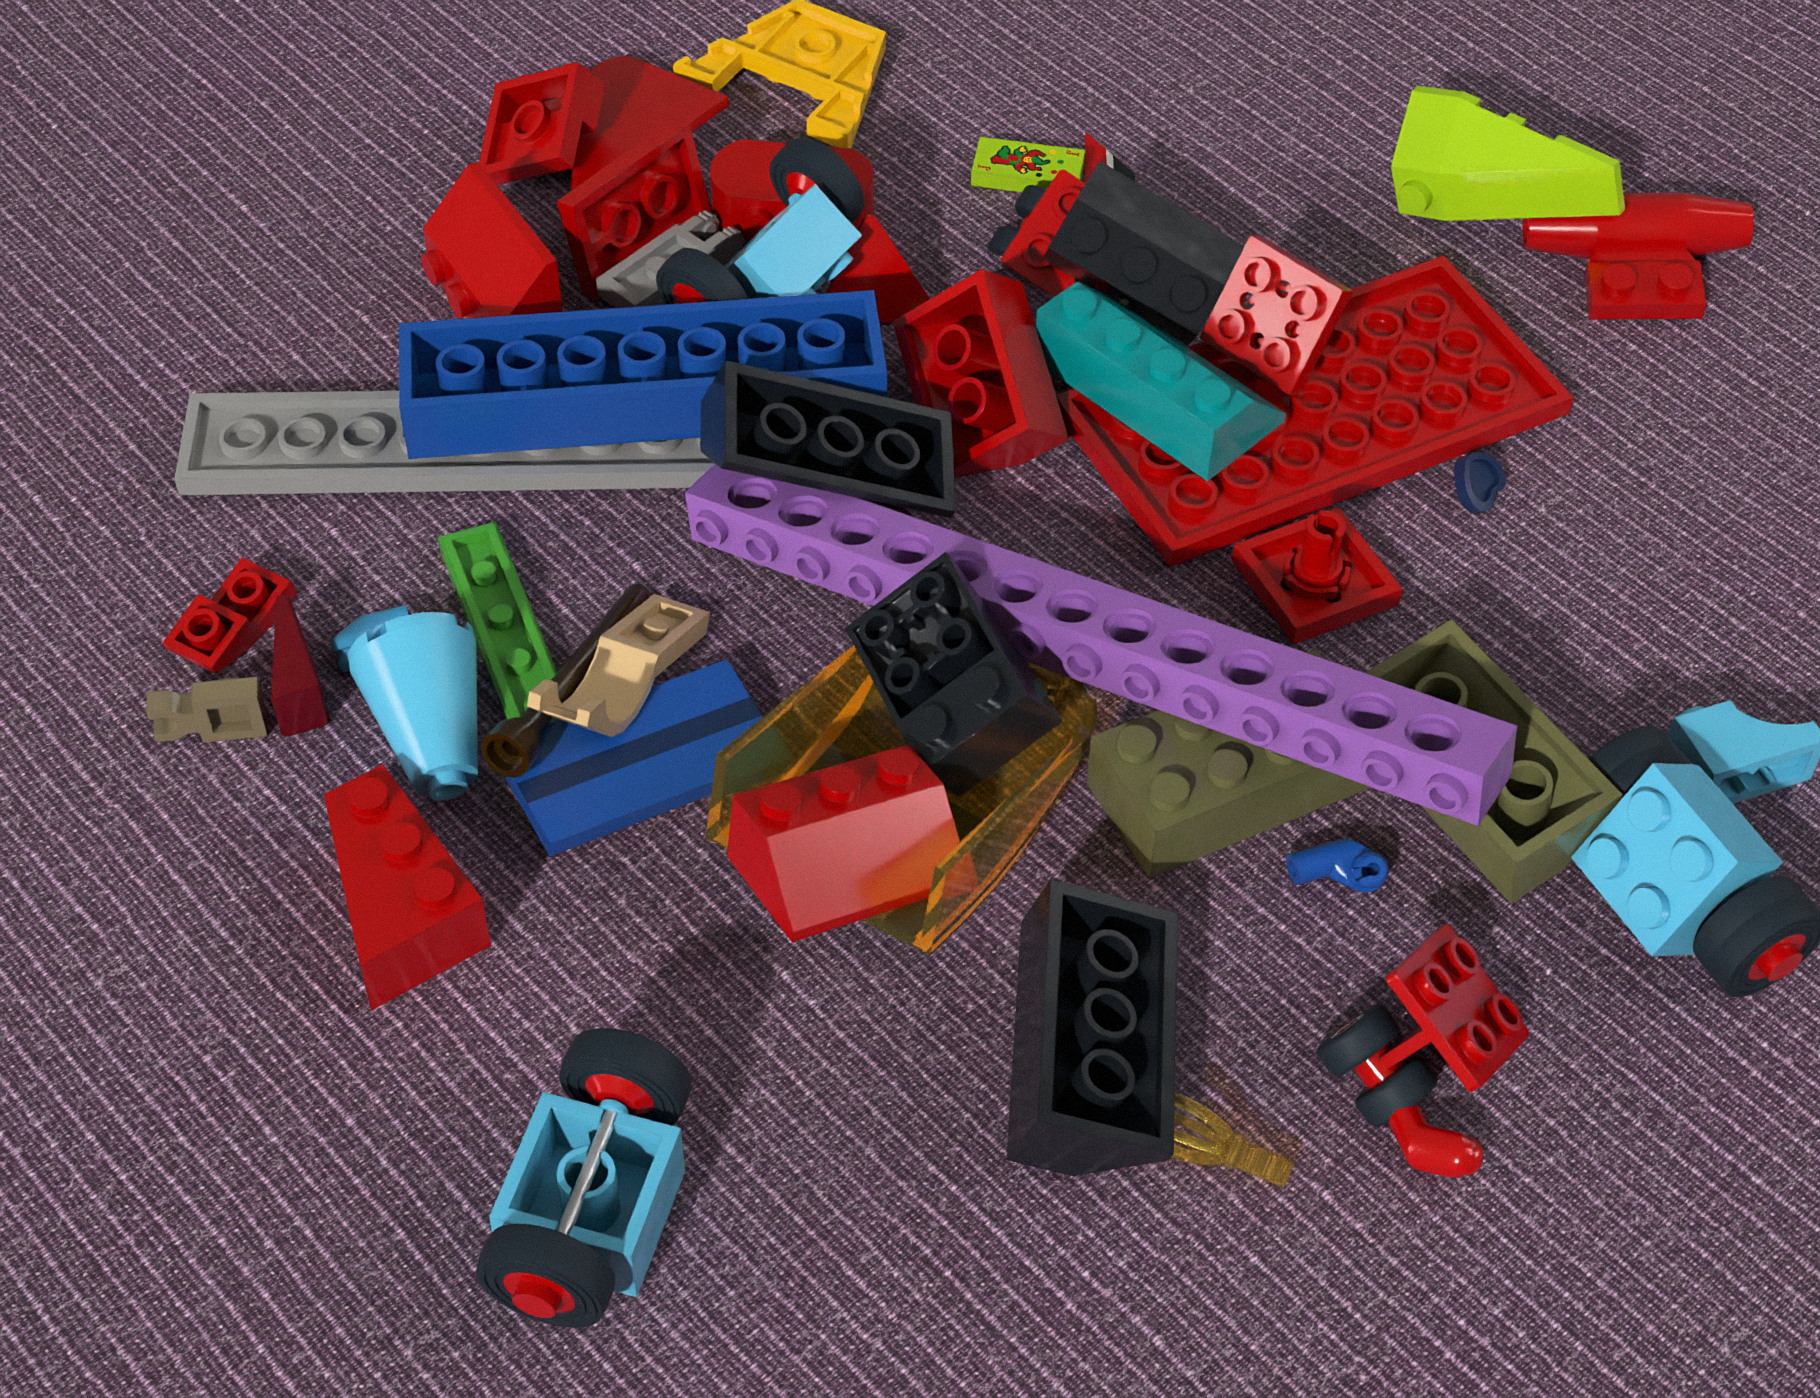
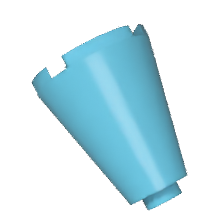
(424, 698)

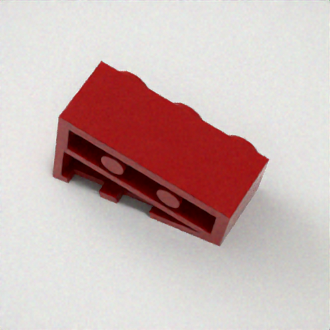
(401, 888)

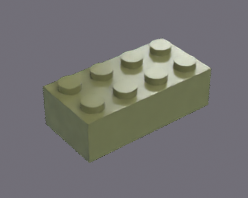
(1195, 790)

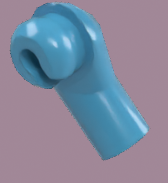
(371, 624)

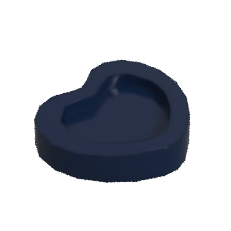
(1478, 480)

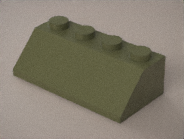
(1553, 788)

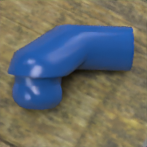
(1340, 861)

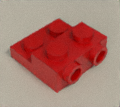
(539, 122)

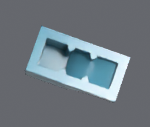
(1746, 753)

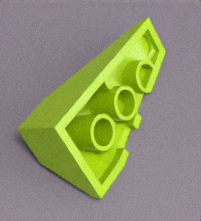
(1479, 166)

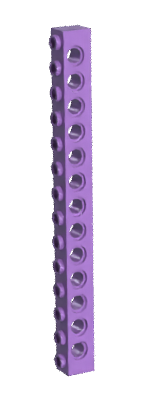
(1128, 643)

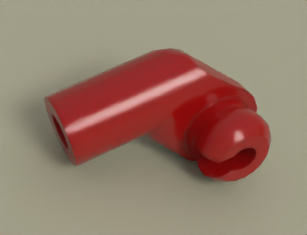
(1434, 1148)

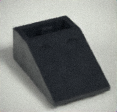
(951, 676)

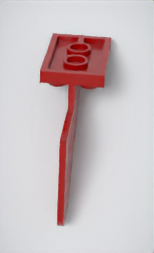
(637, 167)

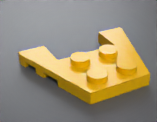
(808, 51)

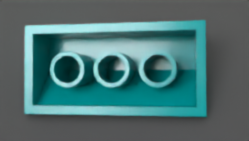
(1151, 380)

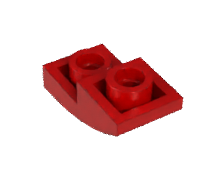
(231, 622)

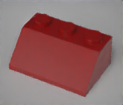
(488, 253)
(984, 363)
(842, 840)

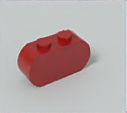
(744, 191)

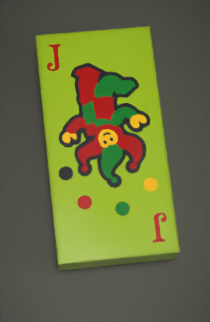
(1018, 164)

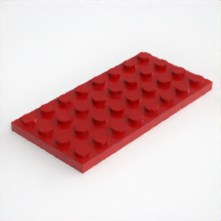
(1400, 387)

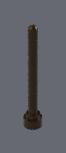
(516, 741)

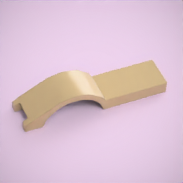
(625, 666)

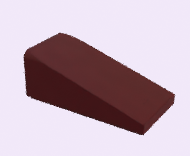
(295, 682)

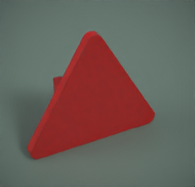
(880, 268)

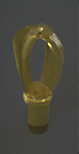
(1227, 1148)

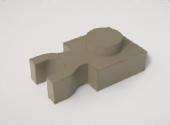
(215, 708)

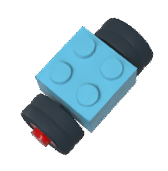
(1693, 869)

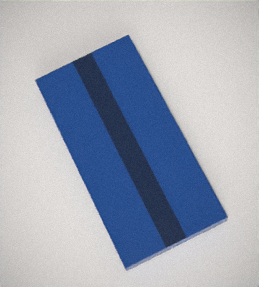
(663, 760)

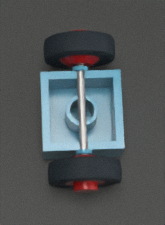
(794, 249)
(589, 1182)

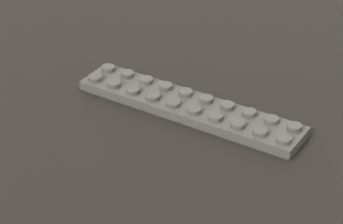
(360, 447)

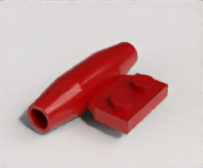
(1646, 255)

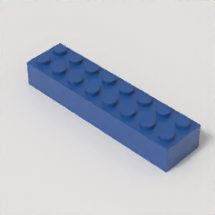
(617, 369)

